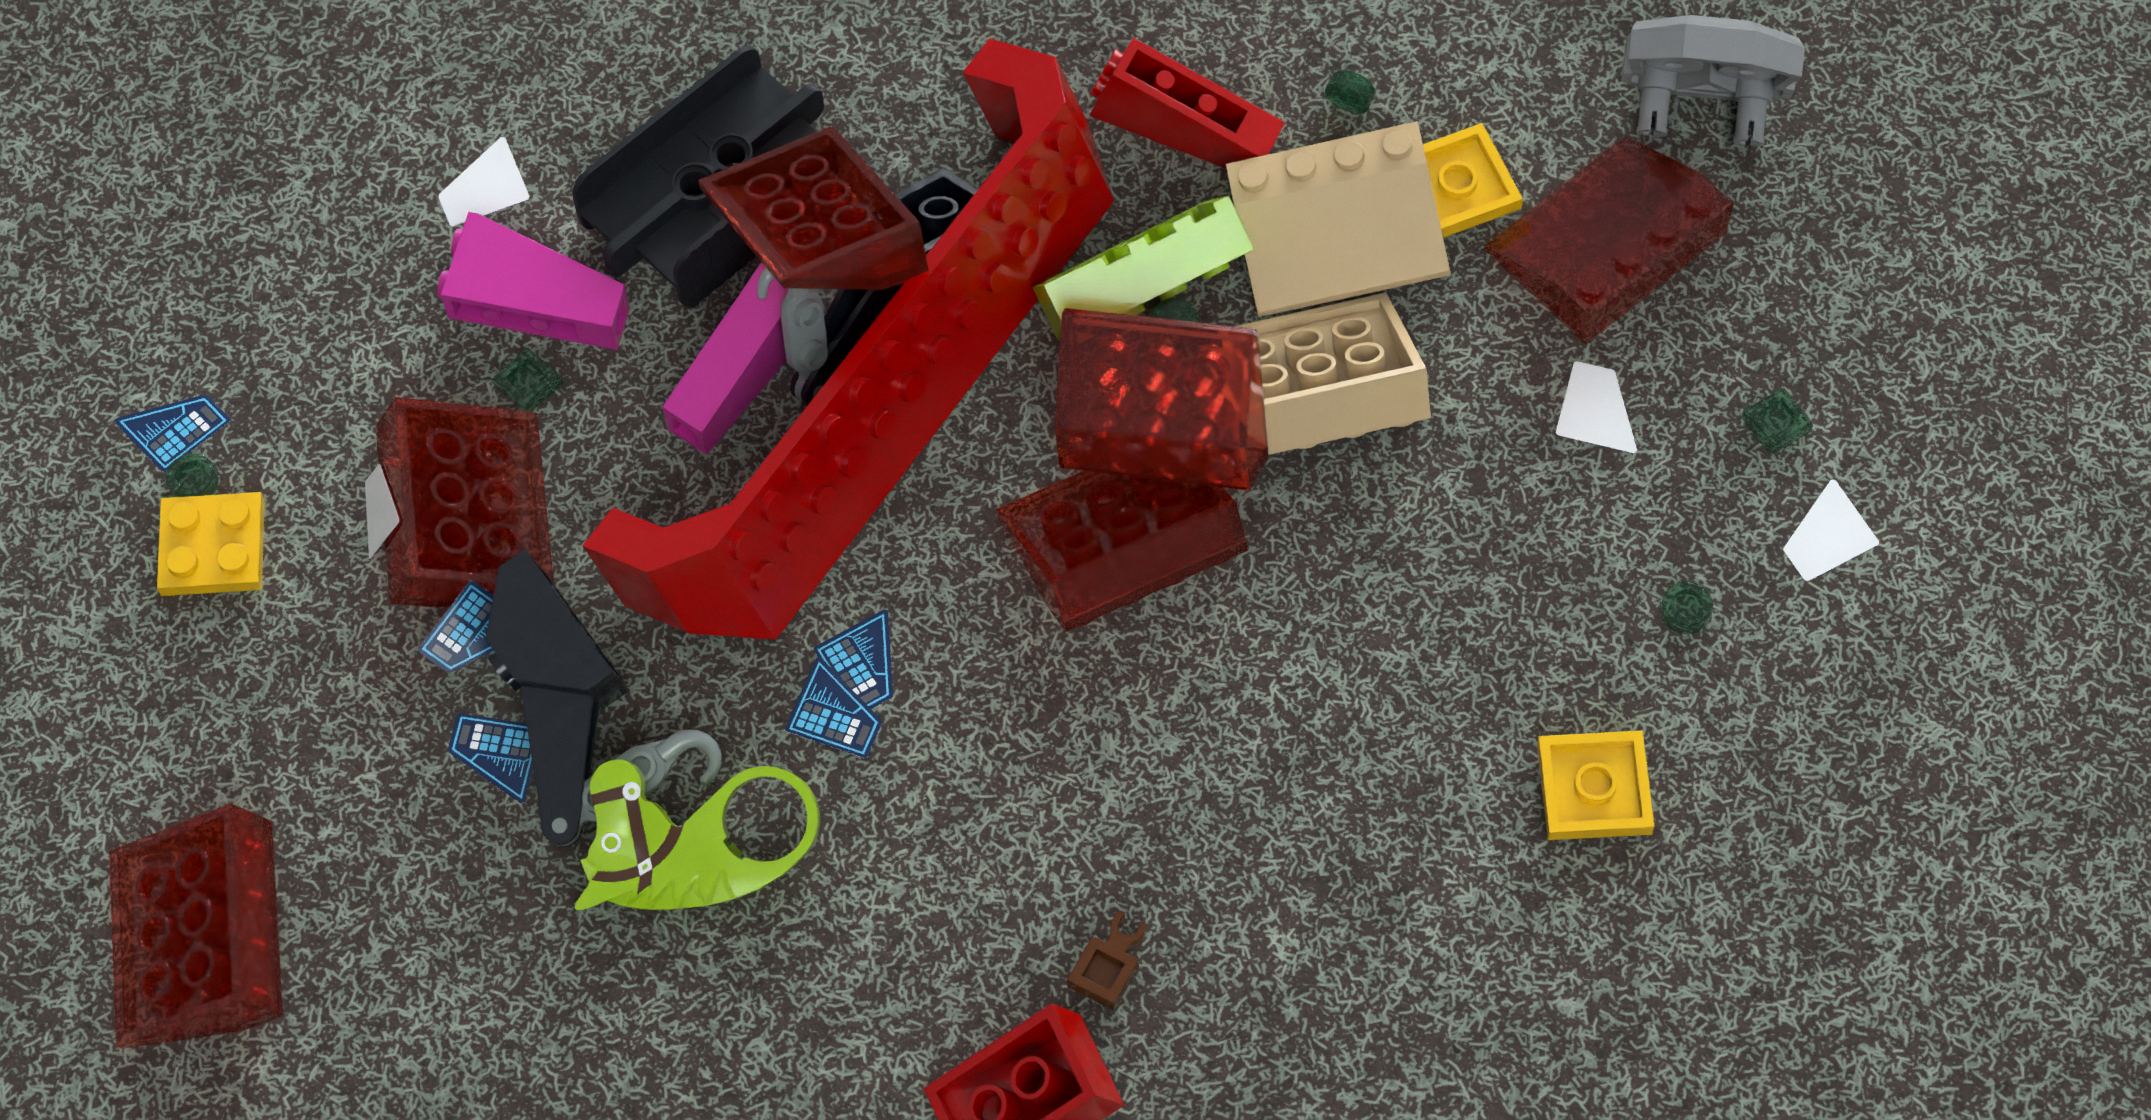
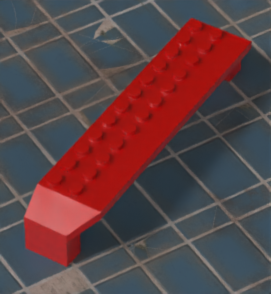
(767, 551)

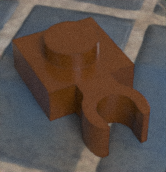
(1107, 966)

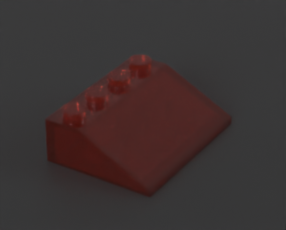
(820, 216)
(1612, 235)
(1160, 399)
(463, 497)
(1118, 538)
(195, 930)

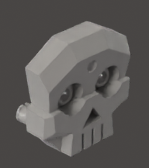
(1711, 61)

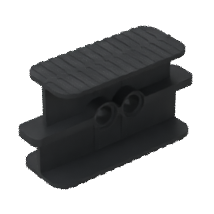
(644, 183)

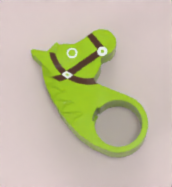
(656, 865)

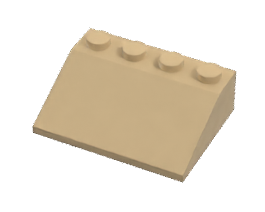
(1339, 219)
(1339, 373)

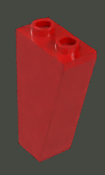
(1180, 108)

